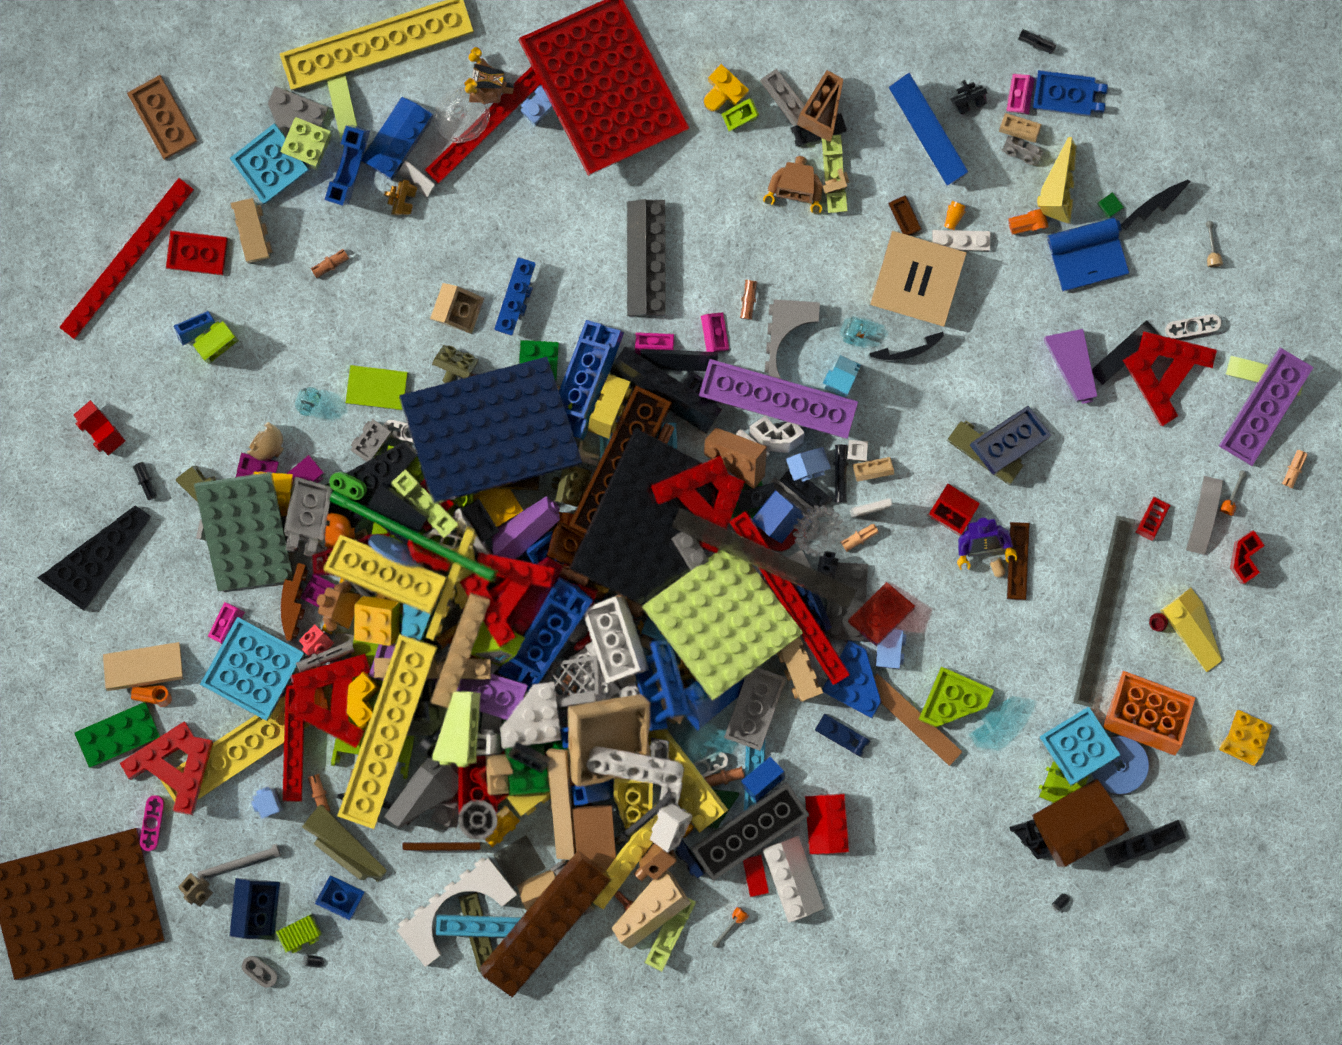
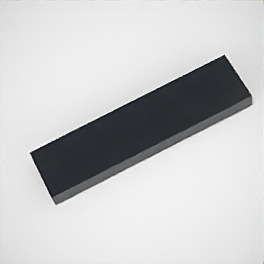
(679, 359)

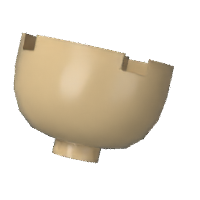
(267, 443)

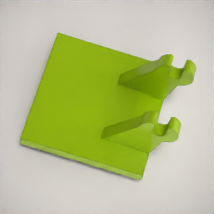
(1056, 784)

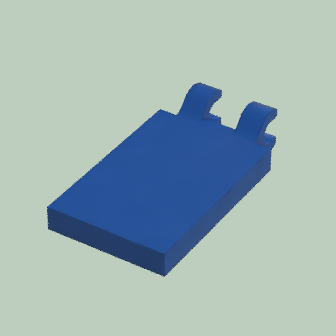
(1068, 93)

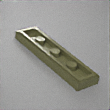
(481, 945)

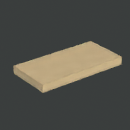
(142, 666)

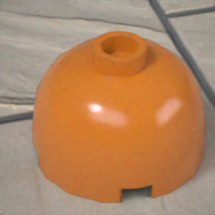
(337, 526)

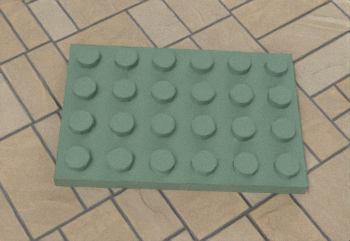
(244, 531)

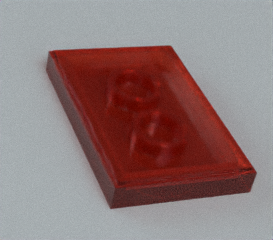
(881, 614)

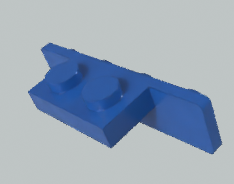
(515, 296)

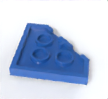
(858, 688)

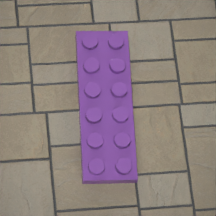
(1265, 406)

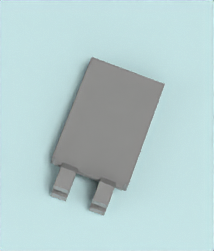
(307, 514)

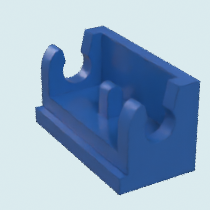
(763, 779)

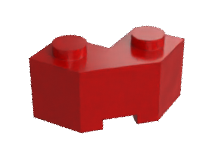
(93, 420)
(1241, 564)

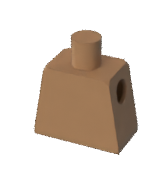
(655, 862)

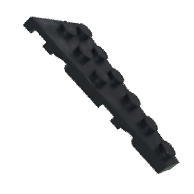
(379, 469)
(91, 564)

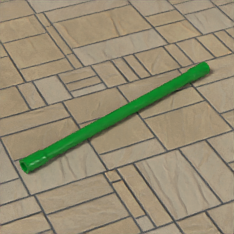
(480, 569)

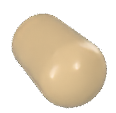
(997, 567)

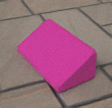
(1020, 94)
(715, 332)
(653, 341)
(224, 622)

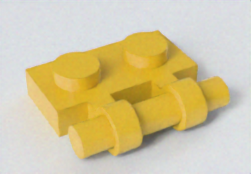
(505, 822)

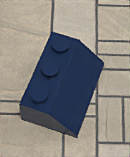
(254, 909)

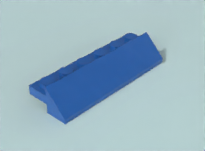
(928, 129)
(588, 373)
(547, 633)

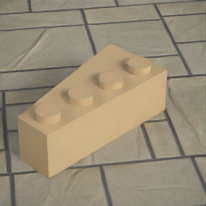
(799, 670)
(652, 909)

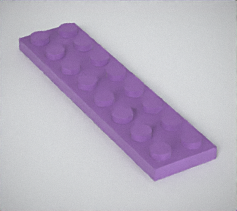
(778, 399)
(497, 695)

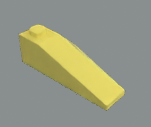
(1055, 192)
(1192, 625)
(632, 799)

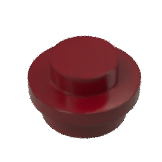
(1158, 622)

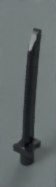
(626, 834)

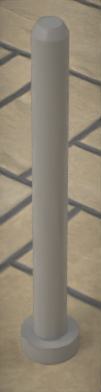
(274, 851)

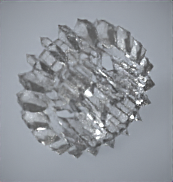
(804, 535)

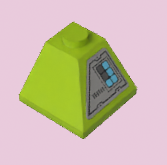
(487, 648)

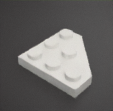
(534, 718)

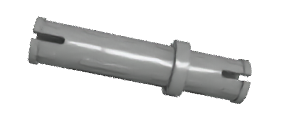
(325, 657)

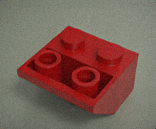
(953, 509)

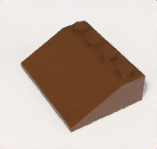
(1080, 823)

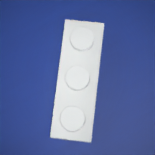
(963, 239)

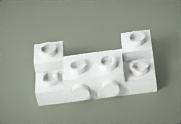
(609, 689)

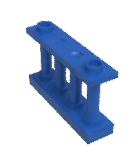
(670, 682)

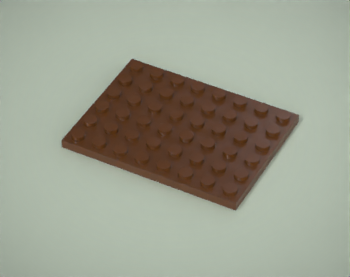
(77, 904)

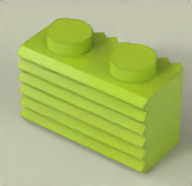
(299, 933)

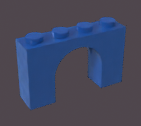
(342, 186)
(591, 792)

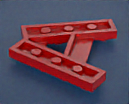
(1159, 392)
(684, 485)
(522, 576)
(336, 720)
(186, 783)

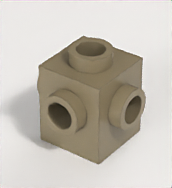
(195, 890)

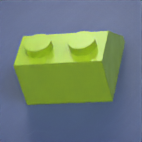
(215, 341)

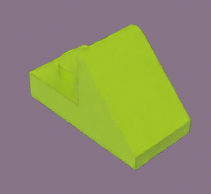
(740, 114)

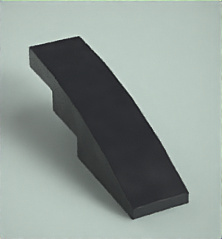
(1161, 201)
(1144, 843)

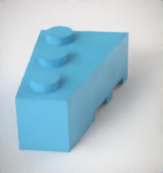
(842, 377)
(416, 622)

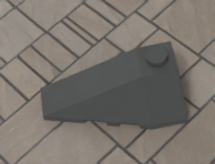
(424, 791)

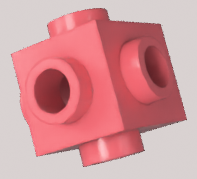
(315, 641)

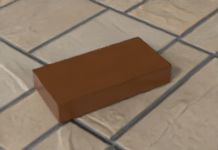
(904, 216)

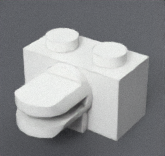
(670, 827)

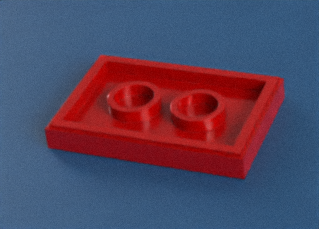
(196, 253)

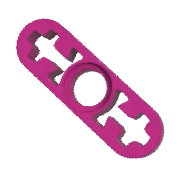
(148, 807)

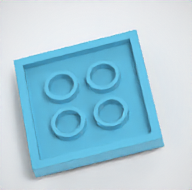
(266, 167)
(1079, 746)

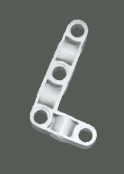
(639, 768)

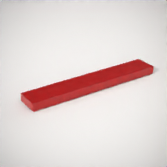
(292, 752)

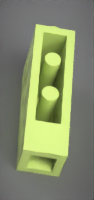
(459, 731)

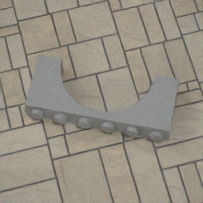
(786, 317)

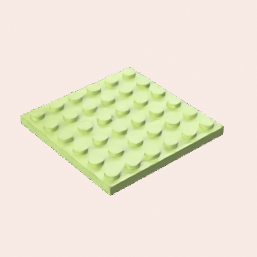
(722, 621)

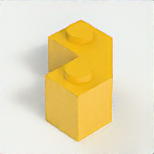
(358, 694)

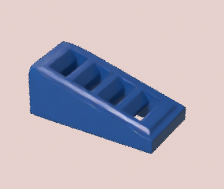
(193, 327)

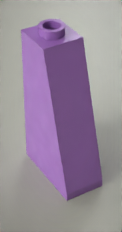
(1073, 361)
(525, 529)

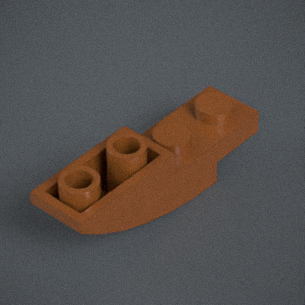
(290, 610)

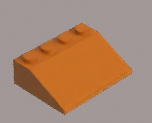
(1149, 713)

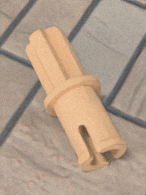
(1295, 469)
(859, 537)

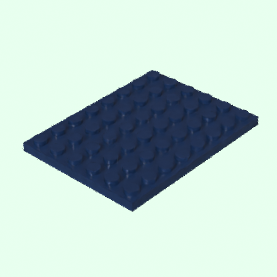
(490, 430)

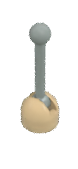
(1213, 259)

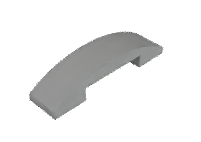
(1205, 515)

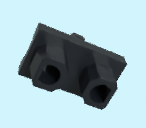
(961, 101)
(828, 564)

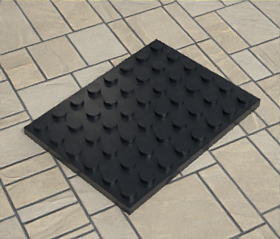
(631, 533)

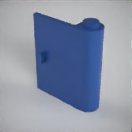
(1088, 250)

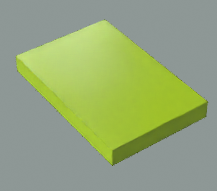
(375, 387)

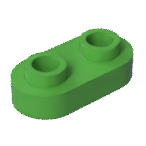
(347, 484)

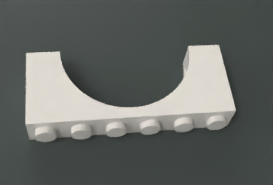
(419, 930)

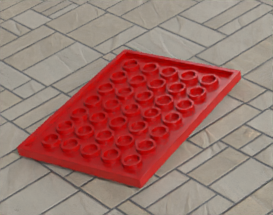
(603, 84)

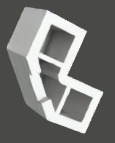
(776, 440)

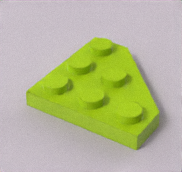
(953, 698)

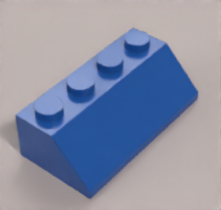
(397, 138)
(702, 706)

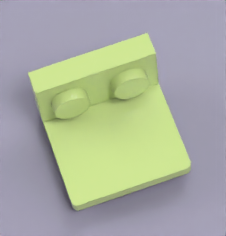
(306, 142)

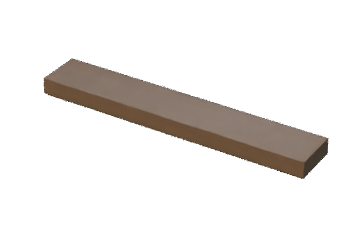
(909, 717)

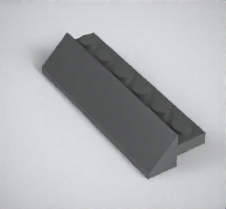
(645, 257)

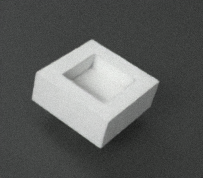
(857, 450)

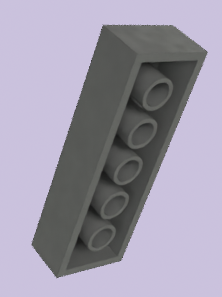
(749, 831)

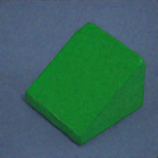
(1110, 205)

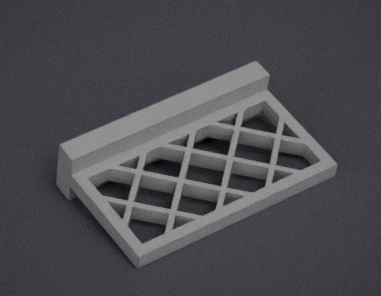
(573, 699)

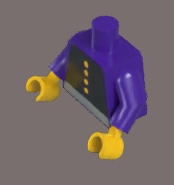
(984, 538)

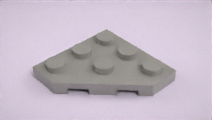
(287, 106)

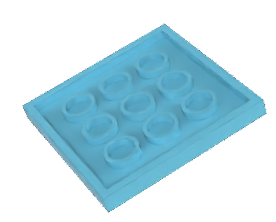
(252, 669)

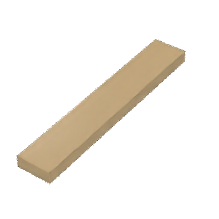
(561, 804)

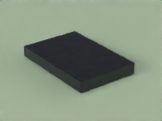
(399, 509)

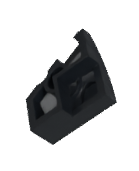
(425, 709)
(1031, 838)

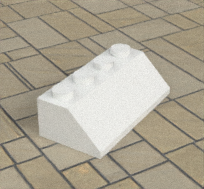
(615, 639)
(793, 878)

